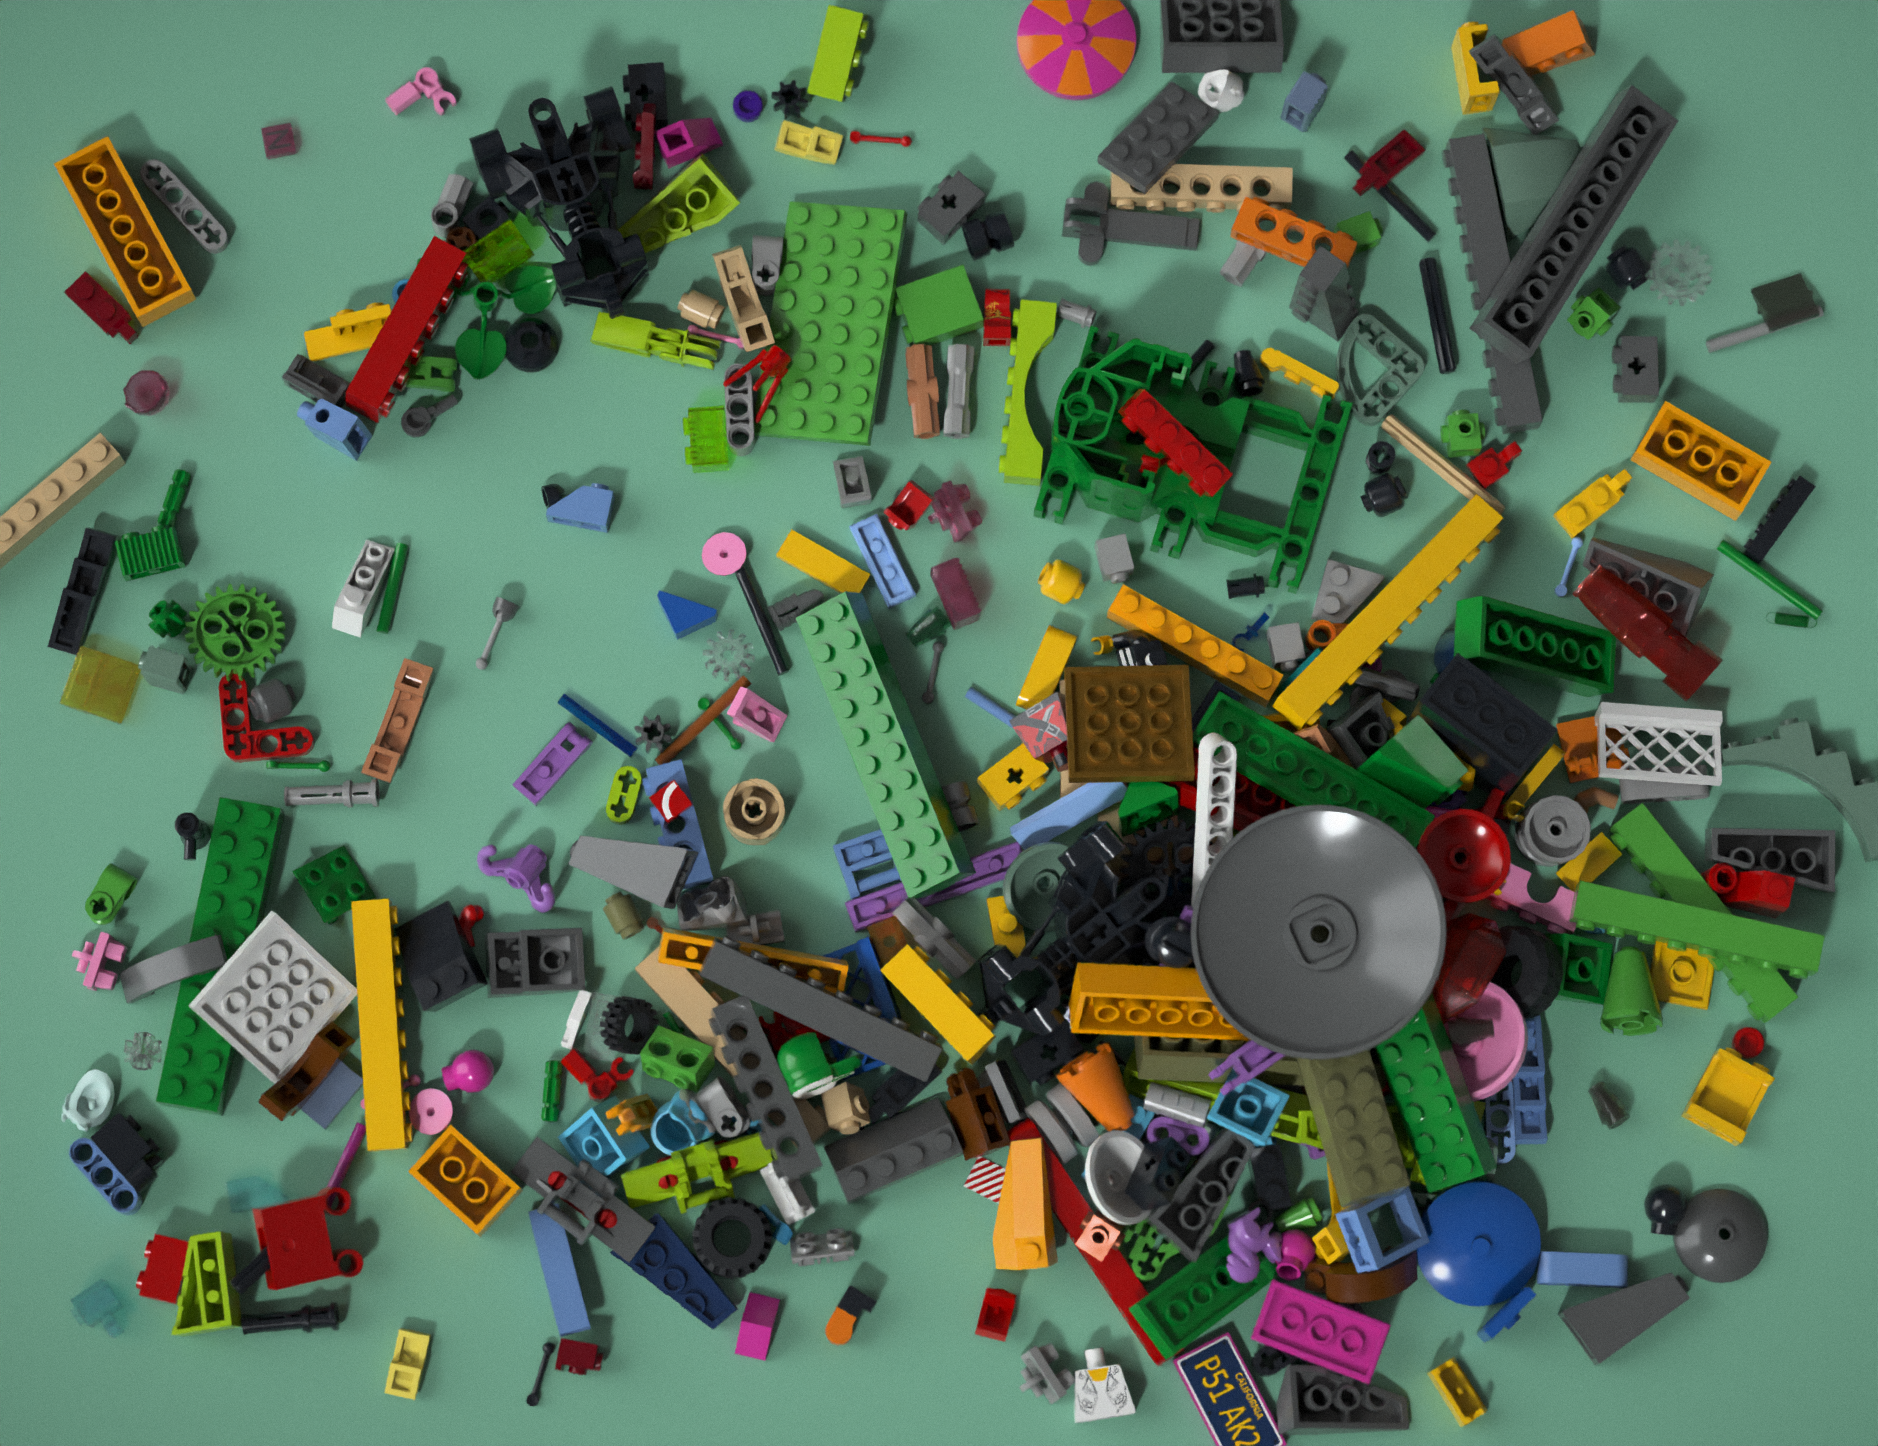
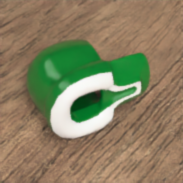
(807, 1068)

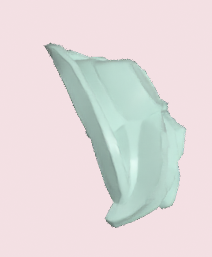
(90, 1100)

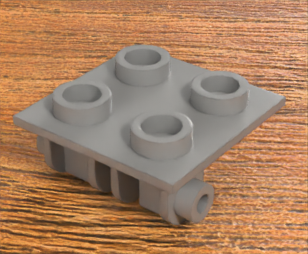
(834, 1243)

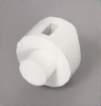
(1227, 91)

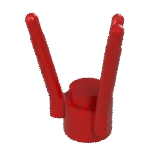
(773, 363)

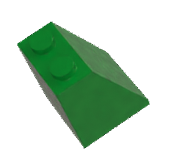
(1416, 765)

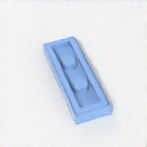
(882, 561)

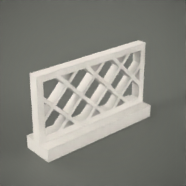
(1656, 720)

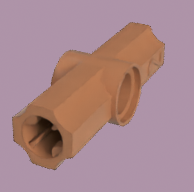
(922, 391)

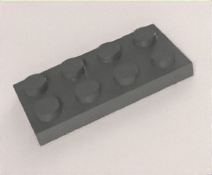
(1158, 137)

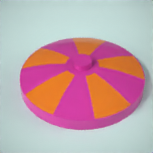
(1076, 46)

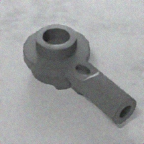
(417, 421)

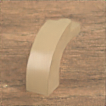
(742, 299)

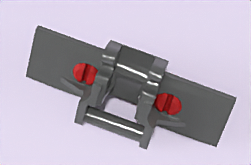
(587, 1193)

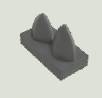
(1003, 1084)

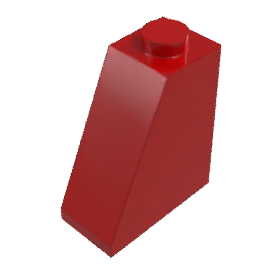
(1760, 893)

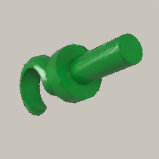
(672, 1023)

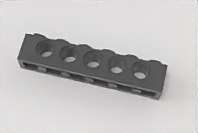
(741, 1014)

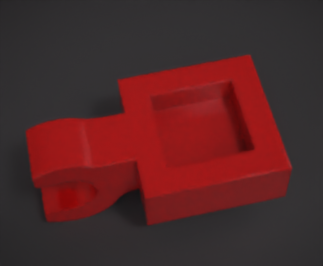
(1491, 467)

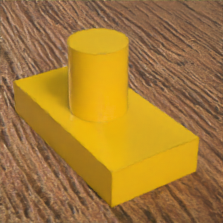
(1005, 926)

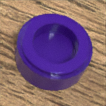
(747, 106)

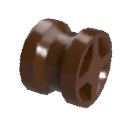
(461, 237)

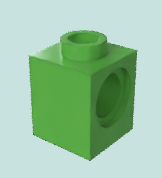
(1363, 229)

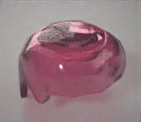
(146, 393)

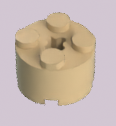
(747, 796)

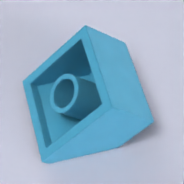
(596, 1140)

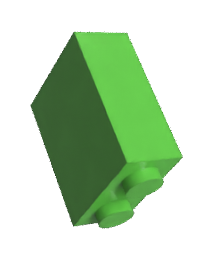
(938, 307)

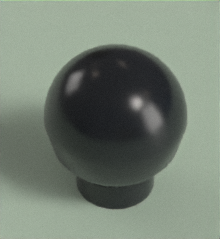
(1665, 1208)

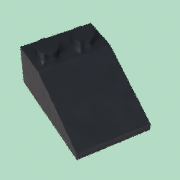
(439, 958)

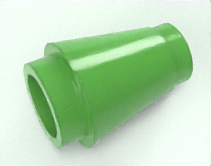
(1299, 1216)

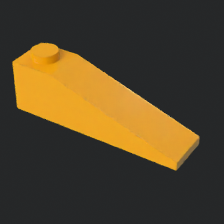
(1024, 1215)

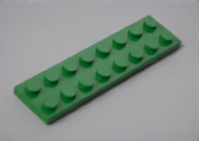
(1303, 771)

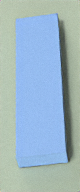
(1067, 812)

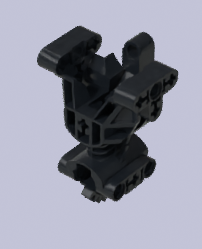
(567, 190)
(1088, 928)

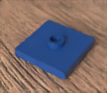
(1507, 1315)

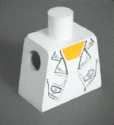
(1100, 1390)

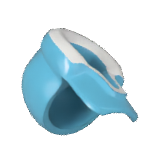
(680, 1123)

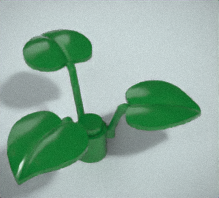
(531, 292)

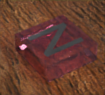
(278, 141)

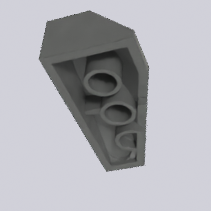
(1667, 582)
(1326, 1403)

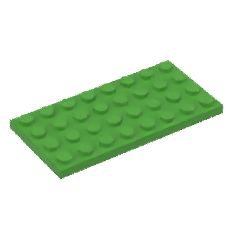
(832, 321)

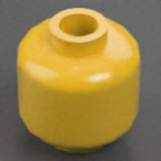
(1061, 581)

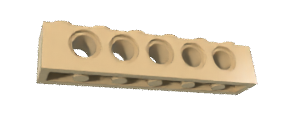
(1215, 177)

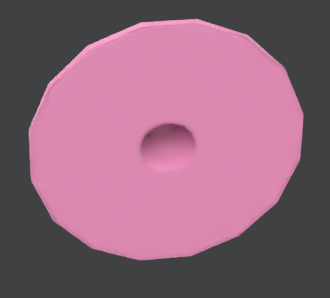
(724, 554)
(431, 1111)

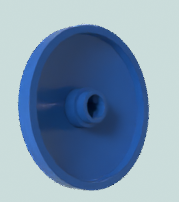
(1479, 1243)

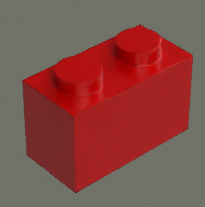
(164, 1269)

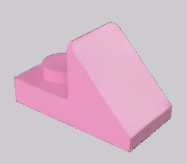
(756, 715)

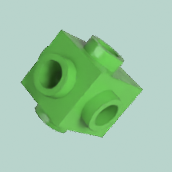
(1593, 314)
(1464, 443)

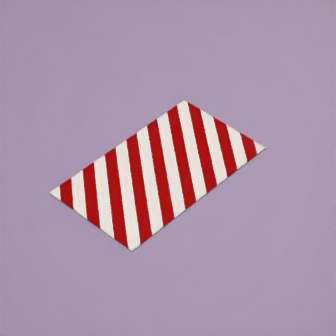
(986, 1179)

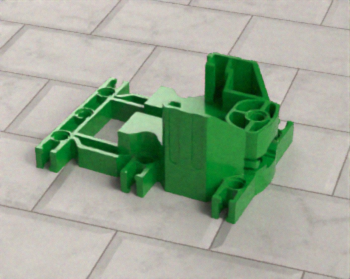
(1098, 462)

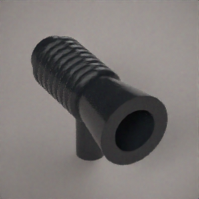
(193, 834)

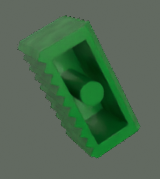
(150, 552)

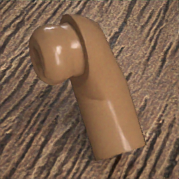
(1594, 796)

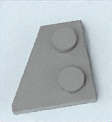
(1343, 591)

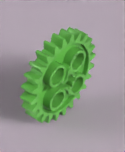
(258, 617)

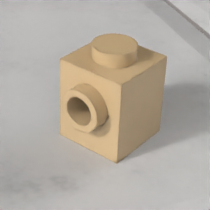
(846, 1108)

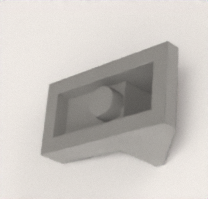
(852, 482)

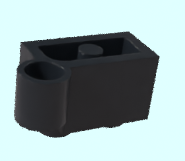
(129, 1150)
(1269, 1180)

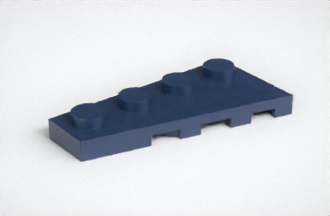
(679, 1274)

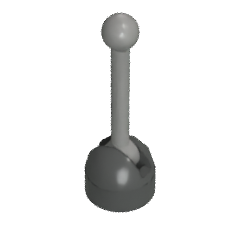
(503, 612)

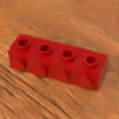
(1175, 442)

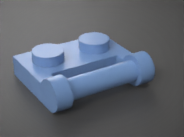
(861, 854)

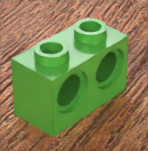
(677, 1059)

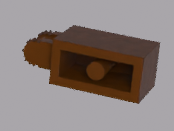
(975, 1115)

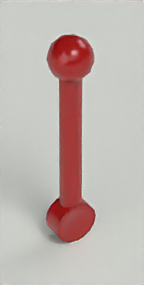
(856, 137)

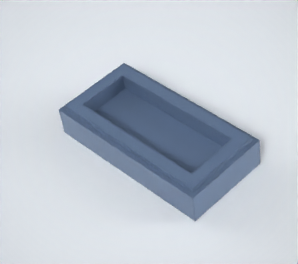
(333, 1095)

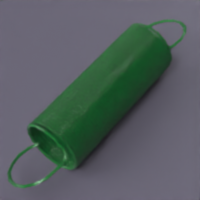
(1791, 620)

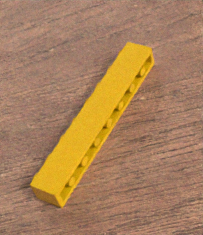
(380, 1025)

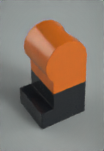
(840, 1324)

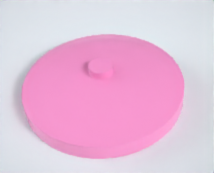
(1496, 1060)

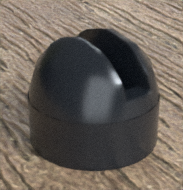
(551, 494)

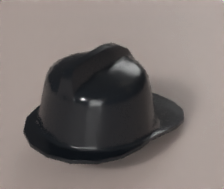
(1170, 942)

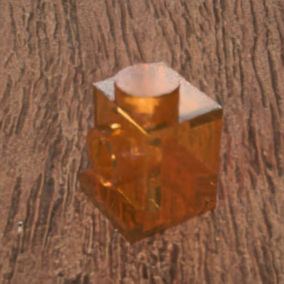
(881, 931)

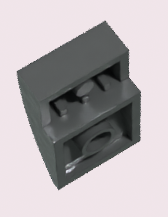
(534, 962)

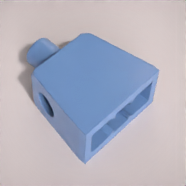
(335, 427)

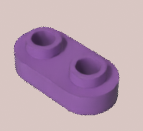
(1179, 1131)

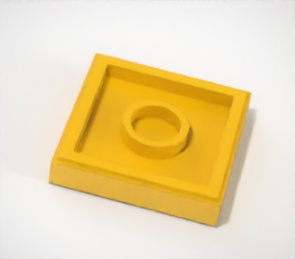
(1681, 976)

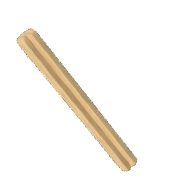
(1437, 462)

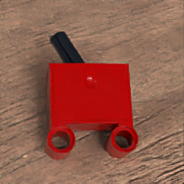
(297, 1243)

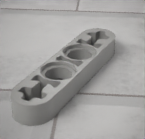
(184, 206)

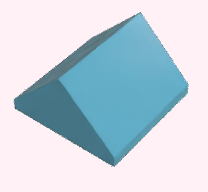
(1249, 1109)

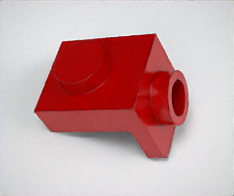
(909, 506)
(995, 1314)

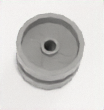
(1570, 829)
(1066, 1120)

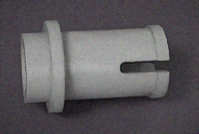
(1076, 313)

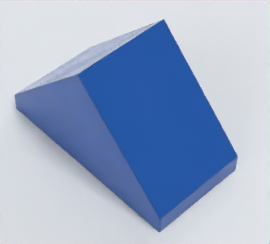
(685, 615)

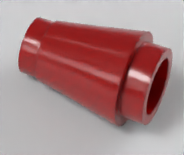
(1720, 878)

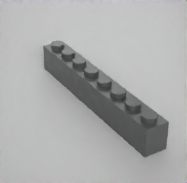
(821, 1009)

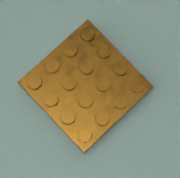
(1129, 724)

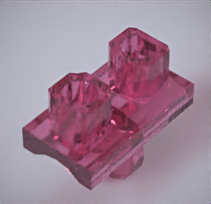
(950, 513)

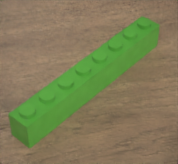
(1678, 881)
(1697, 929)

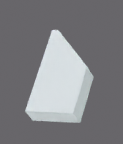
(576, 1019)

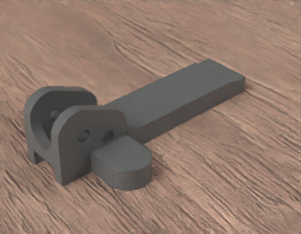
(1123, 226)

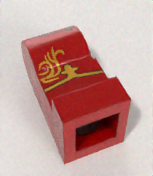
(997, 318)

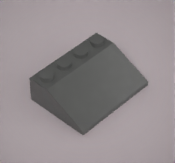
(1221, 36)

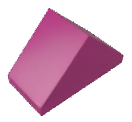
(757, 1326)

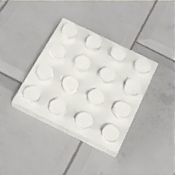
(273, 997)

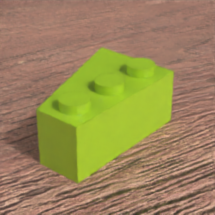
(206, 1295)

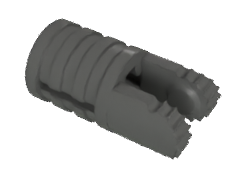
(802, 602)

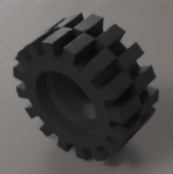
(616, 1020)

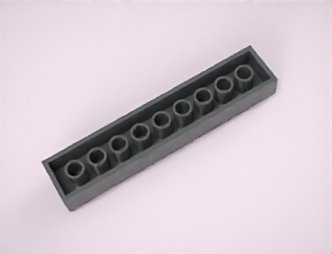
(1574, 225)

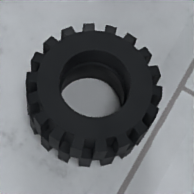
(720, 1212)

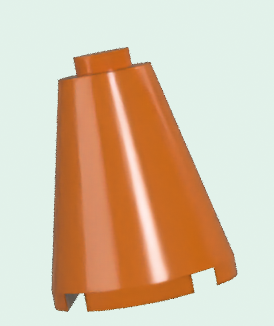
(1099, 1087)

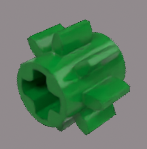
(167, 619)

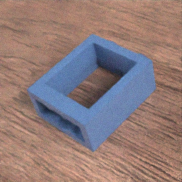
(1367, 1252)

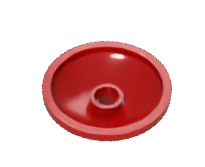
(1484, 854)

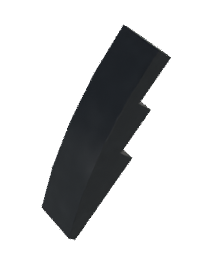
(82, 591)

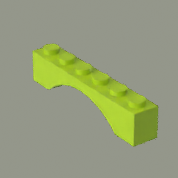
(1035, 332)

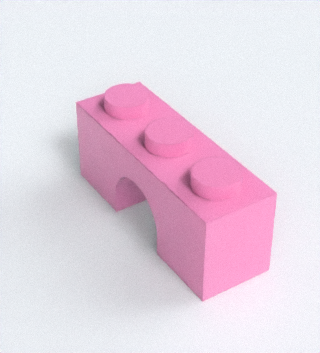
(1516, 898)

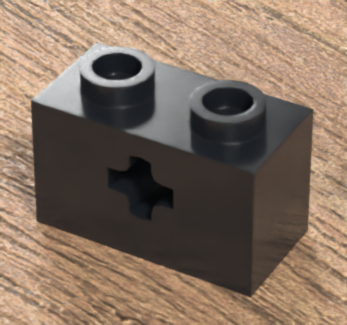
(646, 79)
(1030, 1052)
(1158, 1174)

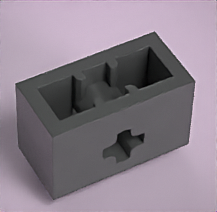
(945, 223)
(1642, 353)

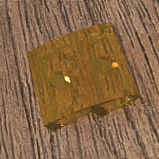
(100, 685)

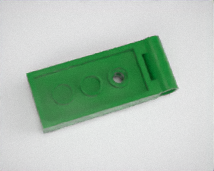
(1196, 1300)

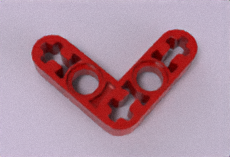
(254, 738)

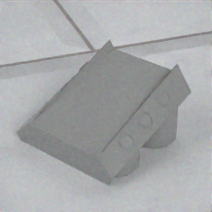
(713, 907)

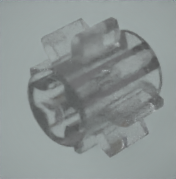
(143, 1051)

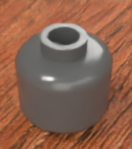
(271, 700)

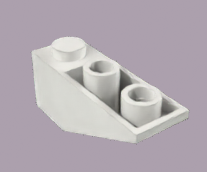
(362, 589)

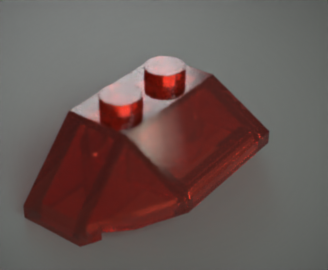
(1469, 963)

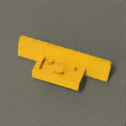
(348, 333)

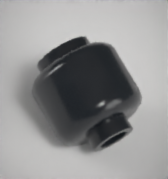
(1628, 267)
(1384, 495)

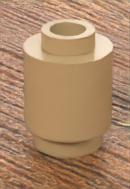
(700, 309)

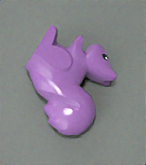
(1246, 1240)

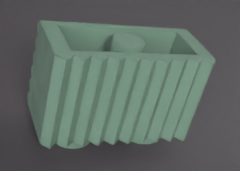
(165, 669)

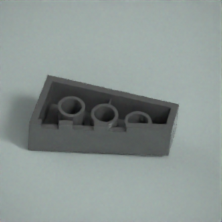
(1202, 1194)

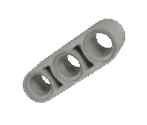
(739, 424)
(1653, 791)

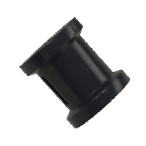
(1384, 448)

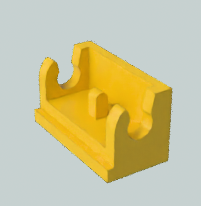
(1457, 1392)

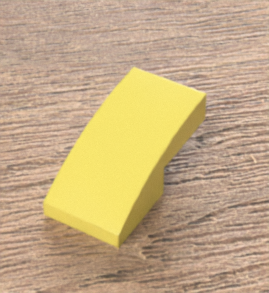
(808, 143)
(407, 1363)

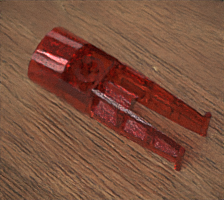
(1647, 631)

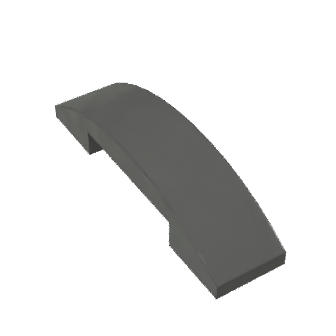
(1515, 83)
(172, 967)

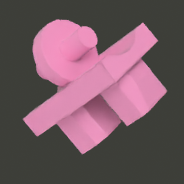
(96, 974)

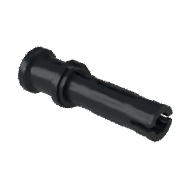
(305, 1319)

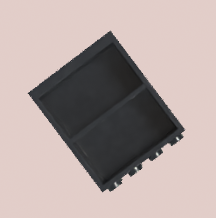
(1483, 725)

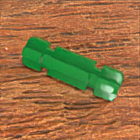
(174, 498)
(551, 1091)

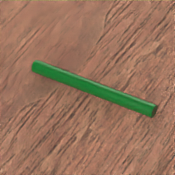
(1769, 579)

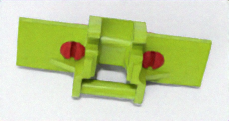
(674, 1173)

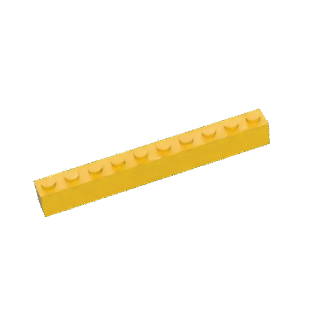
(1388, 612)

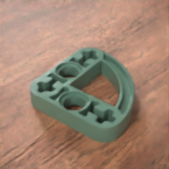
(1395, 373)

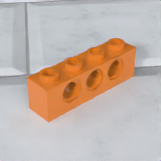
(1275, 242)

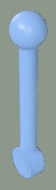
(1561, 589)

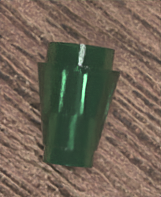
(928, 627)

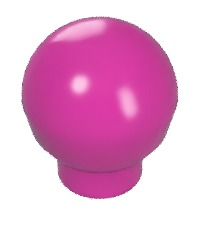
(470, 1072)
(1296, 1253)

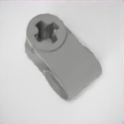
(766, 261)
(721, 1104)

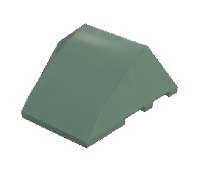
(1527, 174)

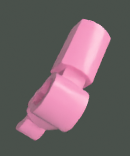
(427, 83)

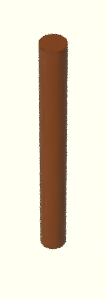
(702, 722)

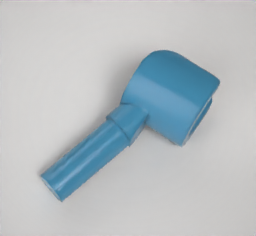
(783, 1232)

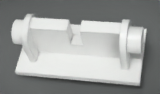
(789, 1198)

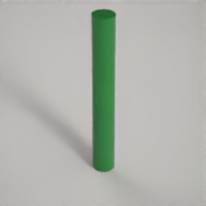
(392, 588)

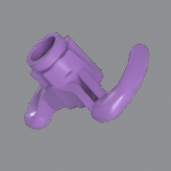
(521, 872)

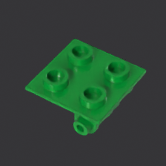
(333, 883)

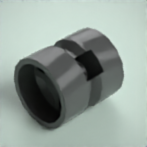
(958, 796)

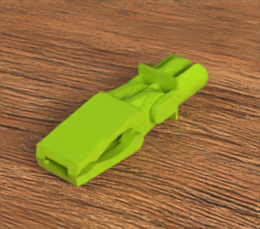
(644, 339)

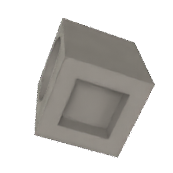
(1114, 558)
(1286, 646)

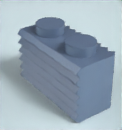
(1304, 101)

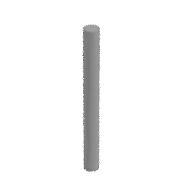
(1746, 334)

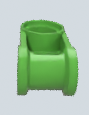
(112, 889)

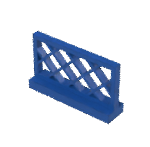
(879, 990)

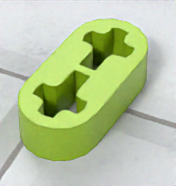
(617, 792)

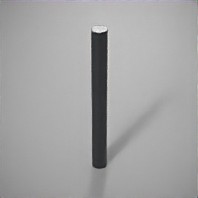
(1395, 201)
(761, 621)

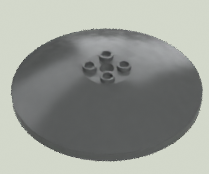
(1305, 873)

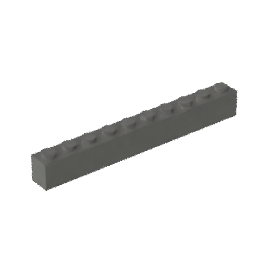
(1488, 259)

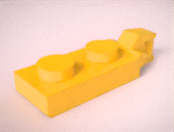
(1592, 503)

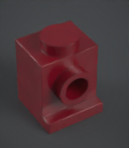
(578, 1357)

